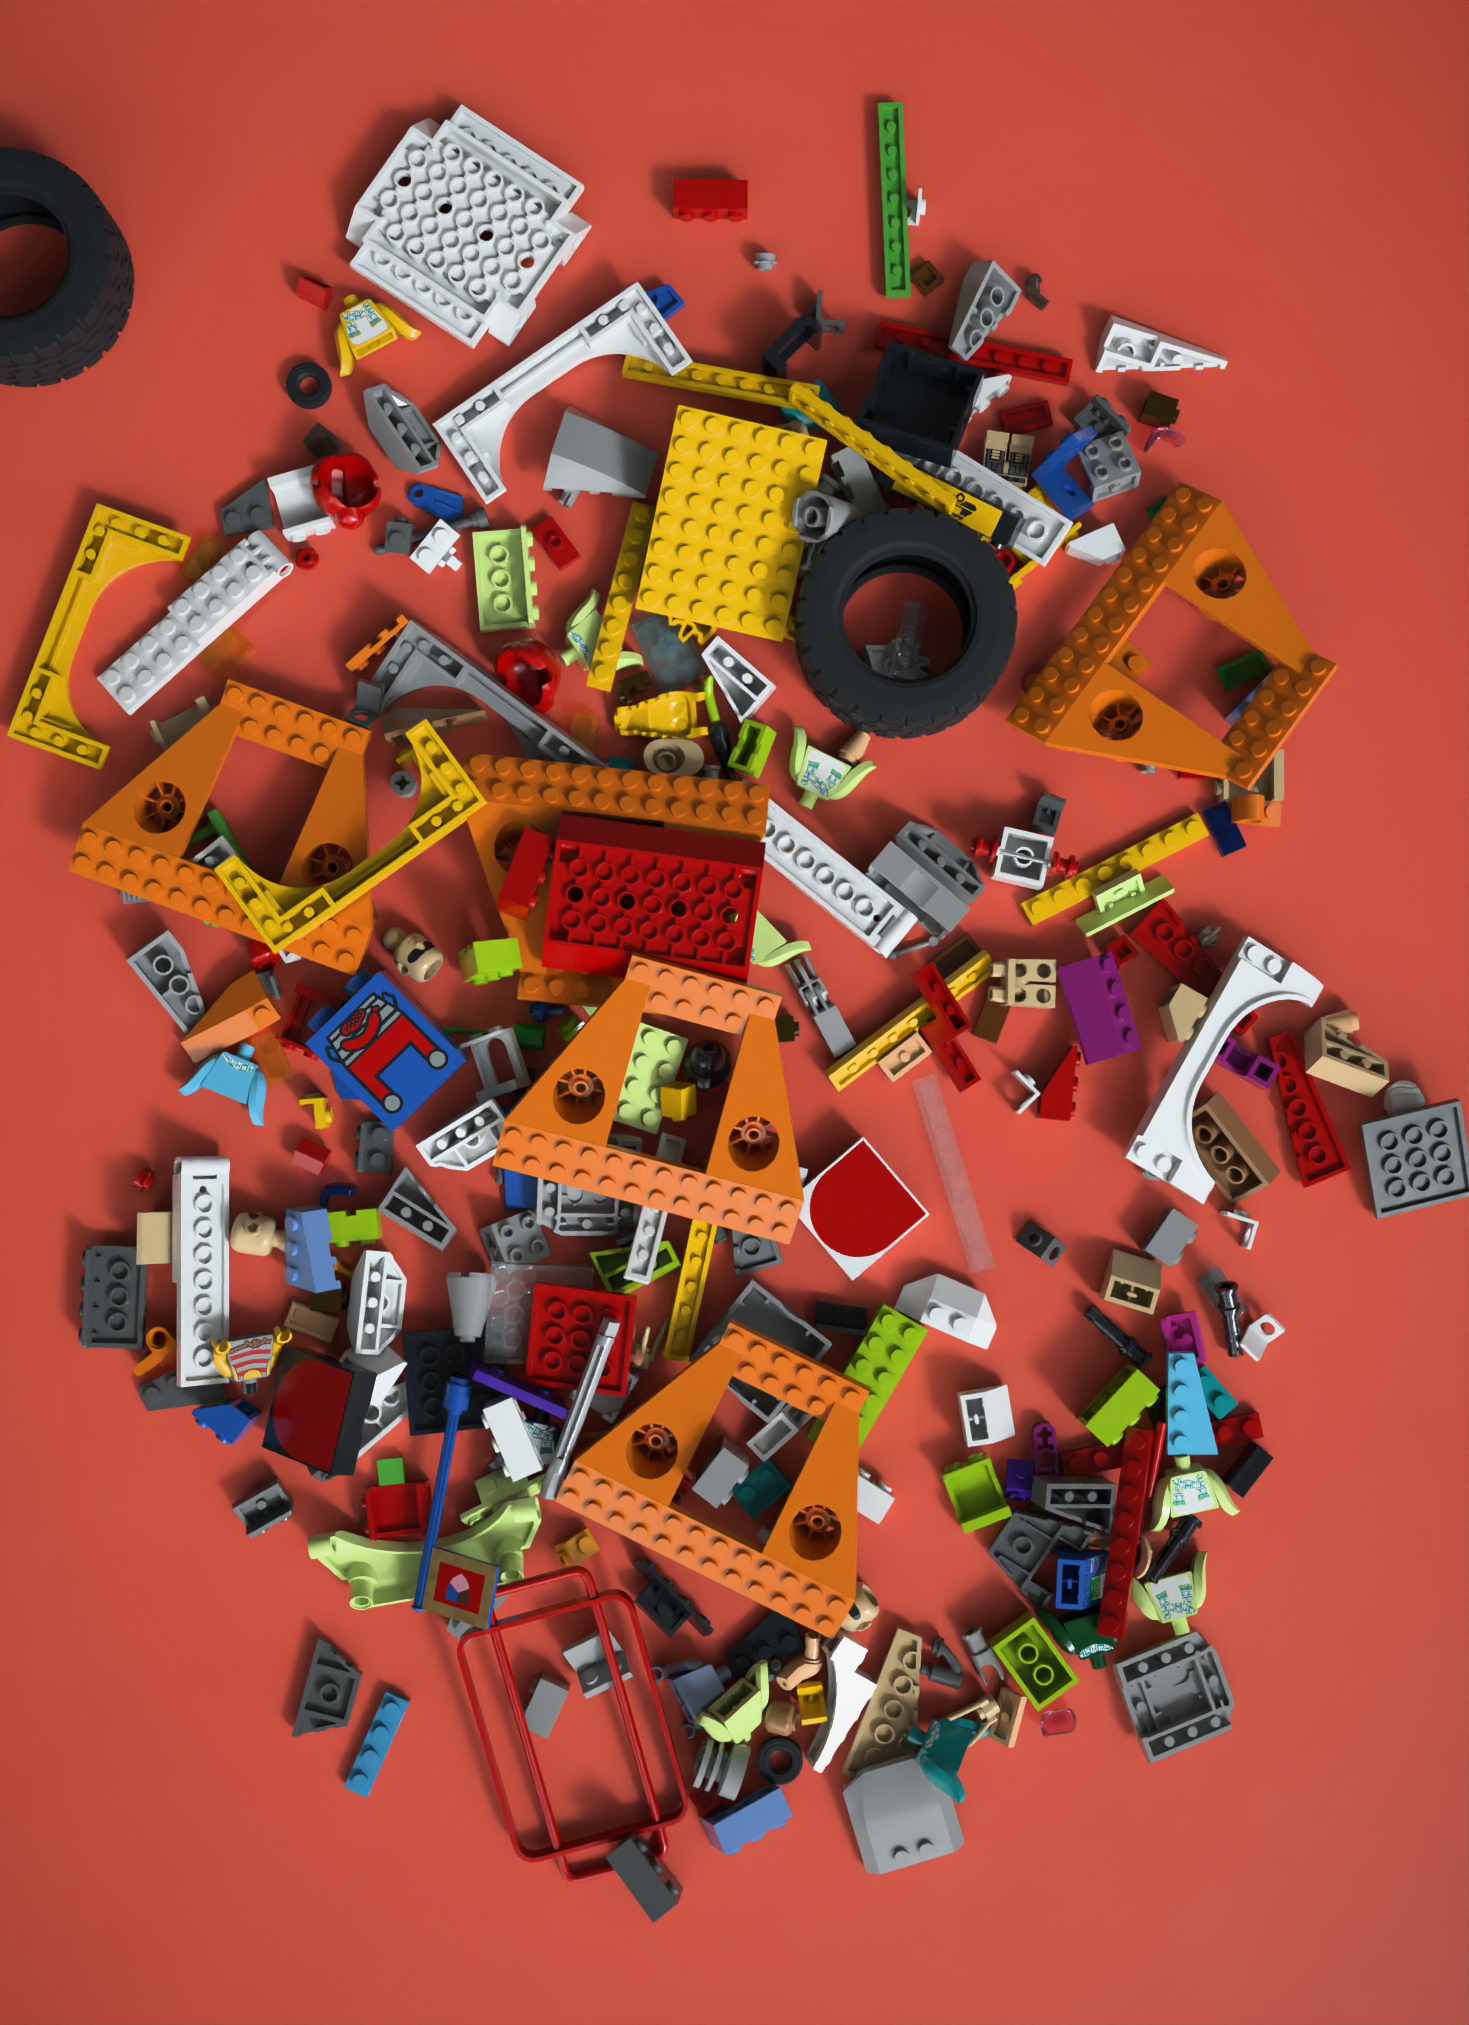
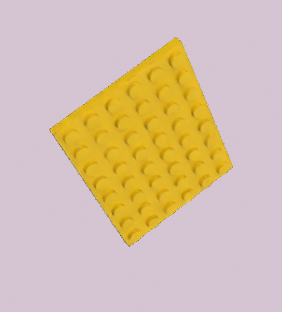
(725, 526)

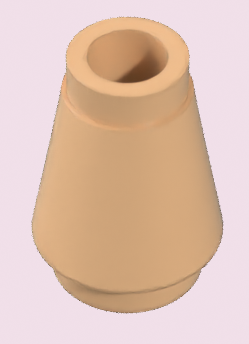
(854, 749)
(1343, 1021)

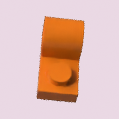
(1256, 811)
(160, 1351)

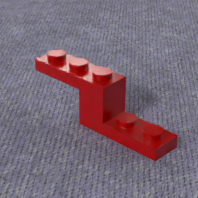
(948, 1024)

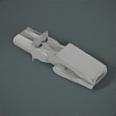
(827, 1018)

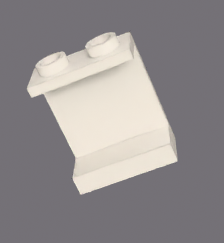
(297, 507)

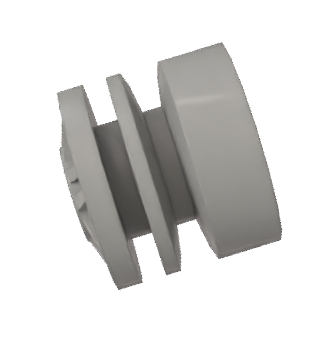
(721, 1766)

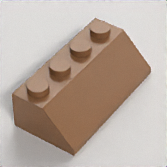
(1230, 1150)

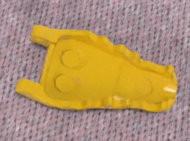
(663, 717)

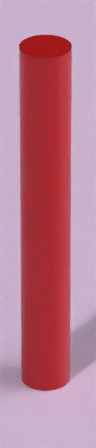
(1155, 1457)

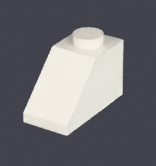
(1098, 546)
(215, 853)

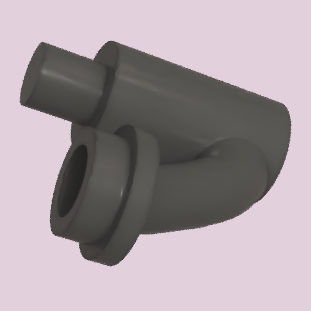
(944, 1675)

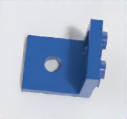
(1056, 479)

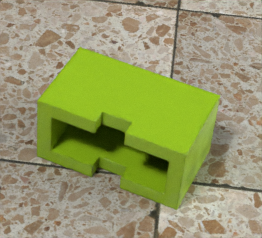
(752, 748)
(362, 1227)

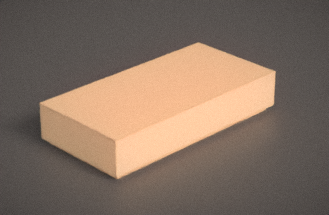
(313, 1323)

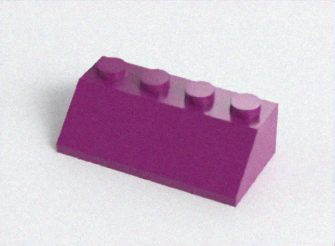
(1098, 1008)

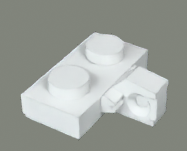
(437, 548)

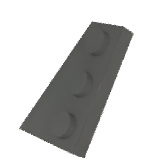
(165, 1394)

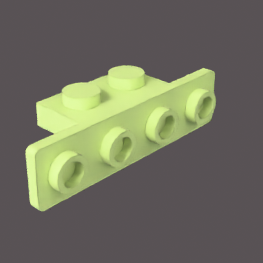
(1122, 898)
(496, 1490)

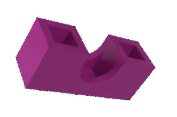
(1246, 1065)

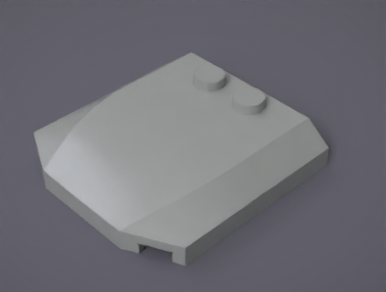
(583, 1212)
(1174, 1695)
(900, 1815)

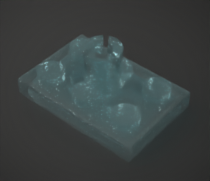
(668, 659)

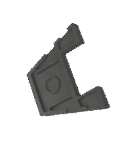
(1025, 1544)

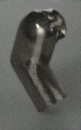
(1032, 291)

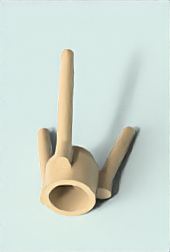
(648, 1355)
(984, 1708)

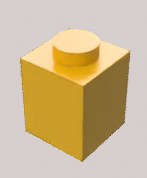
(678, 1100)

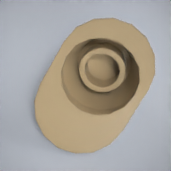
(673, 757)

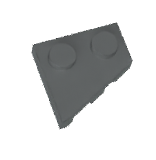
(249, 512)

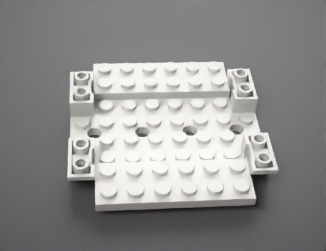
(438, 258)

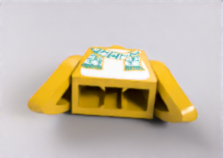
(366, 329)

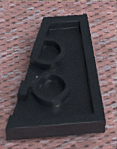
(771, 1639)

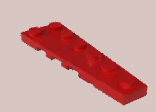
(1178, 951)
(1309, 1125)

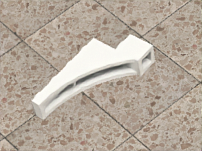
(846, 1696)

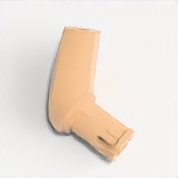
(803, 1665)

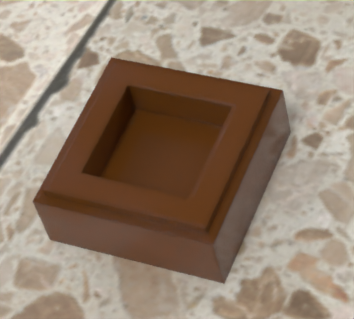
(926, 278)

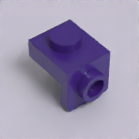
(1018, 1479)

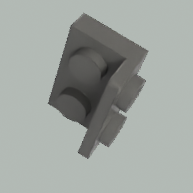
(375, 1147)

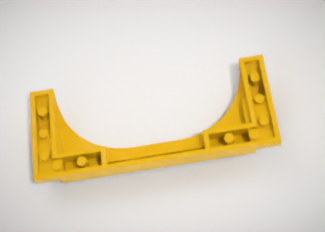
(108, 549)
(291, 913)

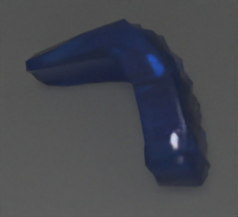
(336, 1188)

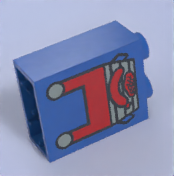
(385, 1047)

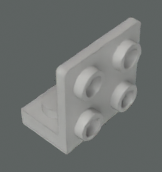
(1109, 466)
(515, 1239)
(591, 1665)

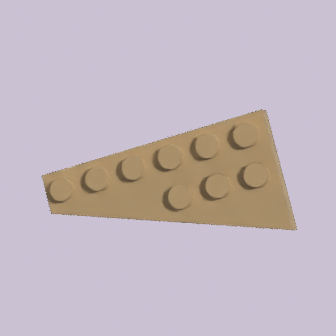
(892, 1707)

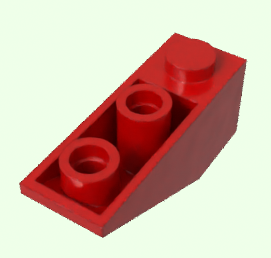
(1057, 1093)

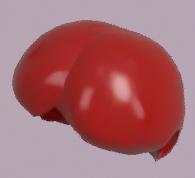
(345, 488)
(530, 671)

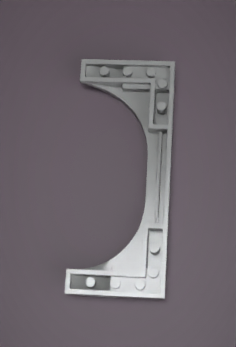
(428, 660)

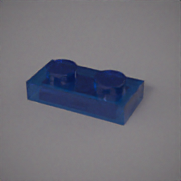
(1225, 834)

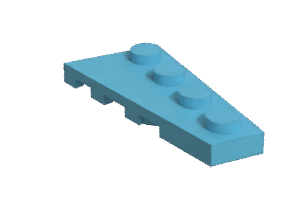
(1186, 1409)

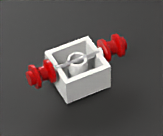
(1022, 858)

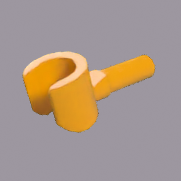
(341, 1269)

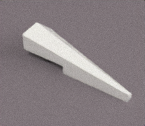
(1137, 347)

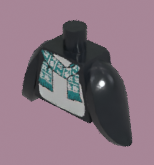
(546, 1438)

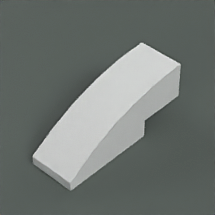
(778, 1432)

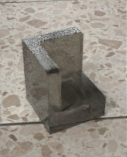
(321, 442)

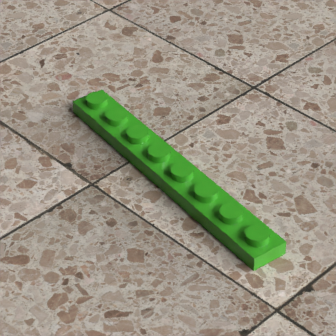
(894, 200)

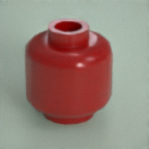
(261, 955)

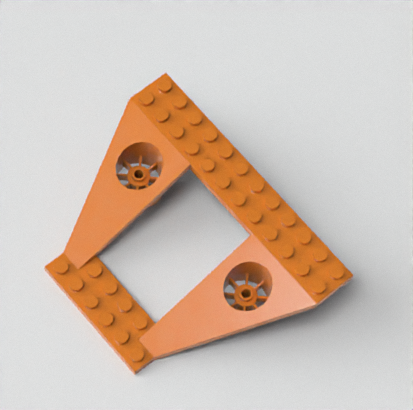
(1080, 692)
(540, 791)
(138, 855)
(567, 1138)
(632, 1487)

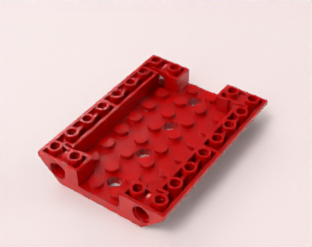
(657, 870)

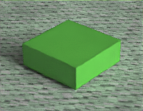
(391, 1471)

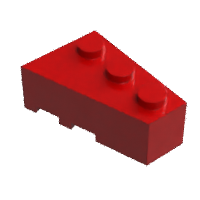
(526, 874)

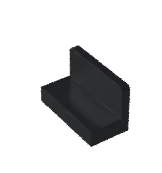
(840, 1317)
(1247, 1469)

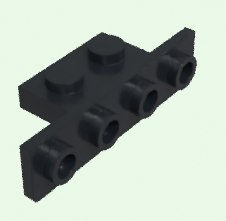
(665, 1605)

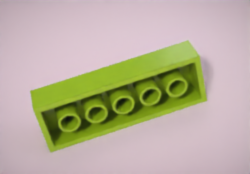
(879, 1363)

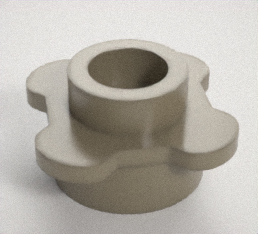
(1209, 936)

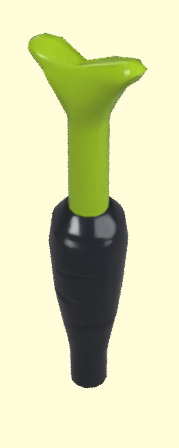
(717, 729)

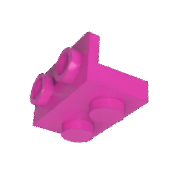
(1183, 1334)

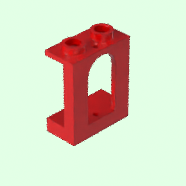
(290, 1035)

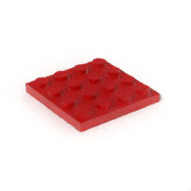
(565, 1330)

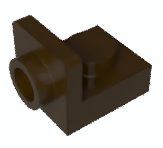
(635, 683)

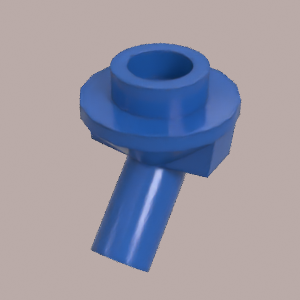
(540, 1010)

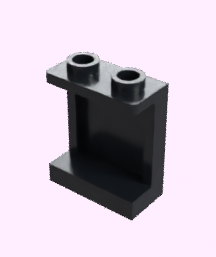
(800, 332)

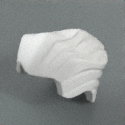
(1403, 1096)

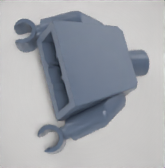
(694, 1686)

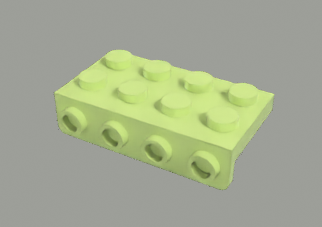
(505, 579)
(651, 1065)

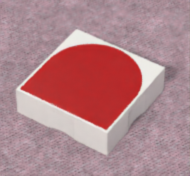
(859, 1208)

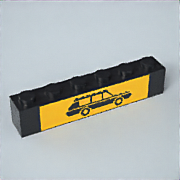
(970, 509)

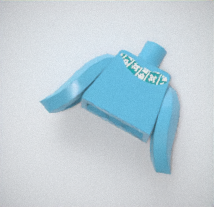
(233, 1078)

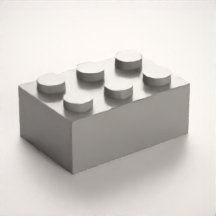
(720, 1472)

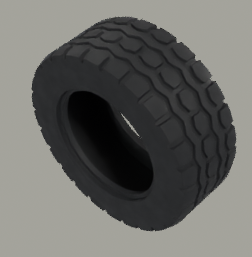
(98, 280)
(922, 546)

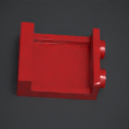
(397, 1509)

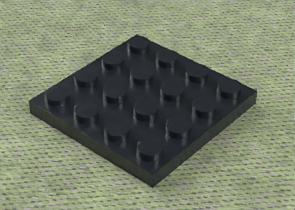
(430, 1362)

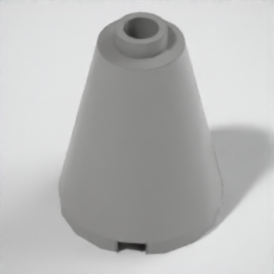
(821, 516)
(468, 1303)

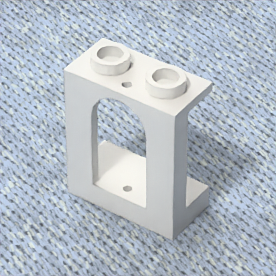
(479, 1046)

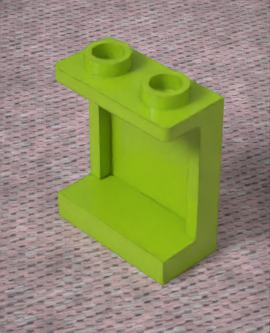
(975, 1492)

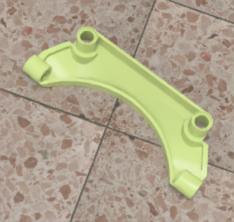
(389, 1570)

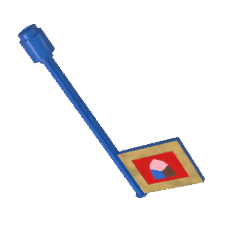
(448, 1580)

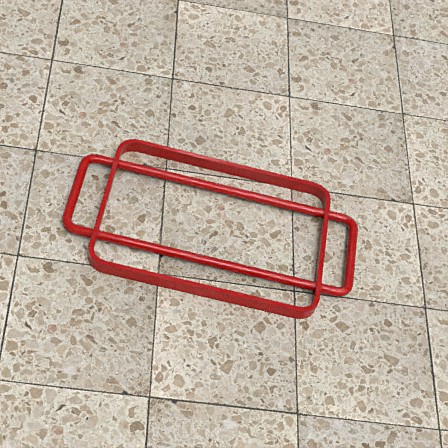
(558, 1849)

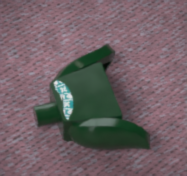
(1078, 1634)

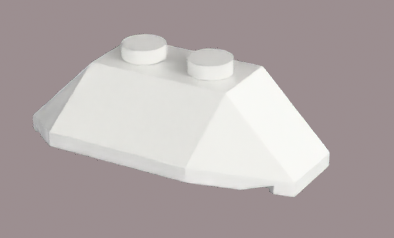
(465, 1138)
(375, 1302)
(949, 1308)

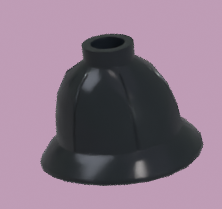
(707, 1064)

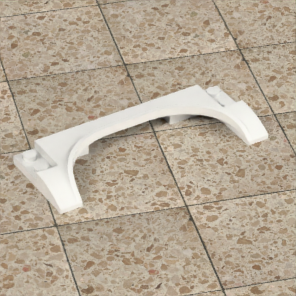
(621, 326)
(1164, 1136)

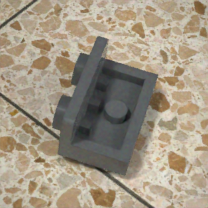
(1102, 418)
(264, 1508)

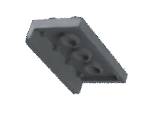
(113, 1298)

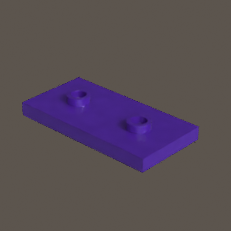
(517, 1388)

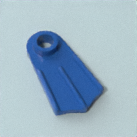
(437, 502)

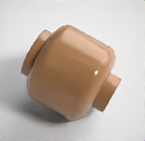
(781, 1717)

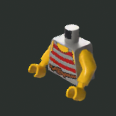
(249, 1356)

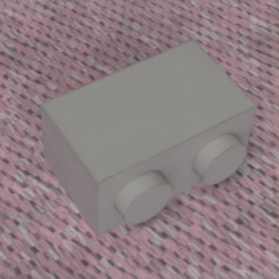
(1170, 1237)
(545, 1703)

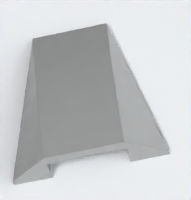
(597, 459)

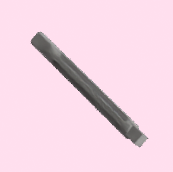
(579, 1408)

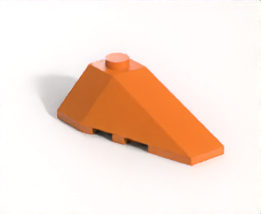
(236, 1015)

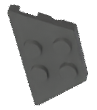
(328, 1691)

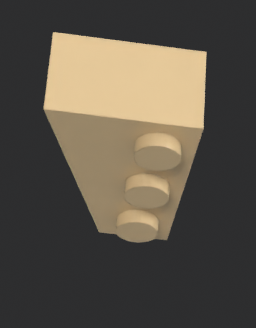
(1342, 1062)

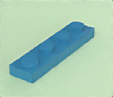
(377, 1743)

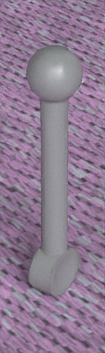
(932, 941)

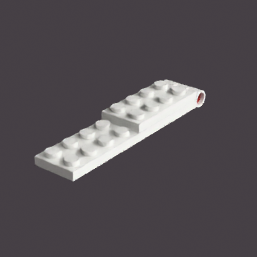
(1043, 526)
(196, 620)
(834, 883)
(200, 1264)

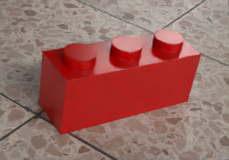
(710, 199)

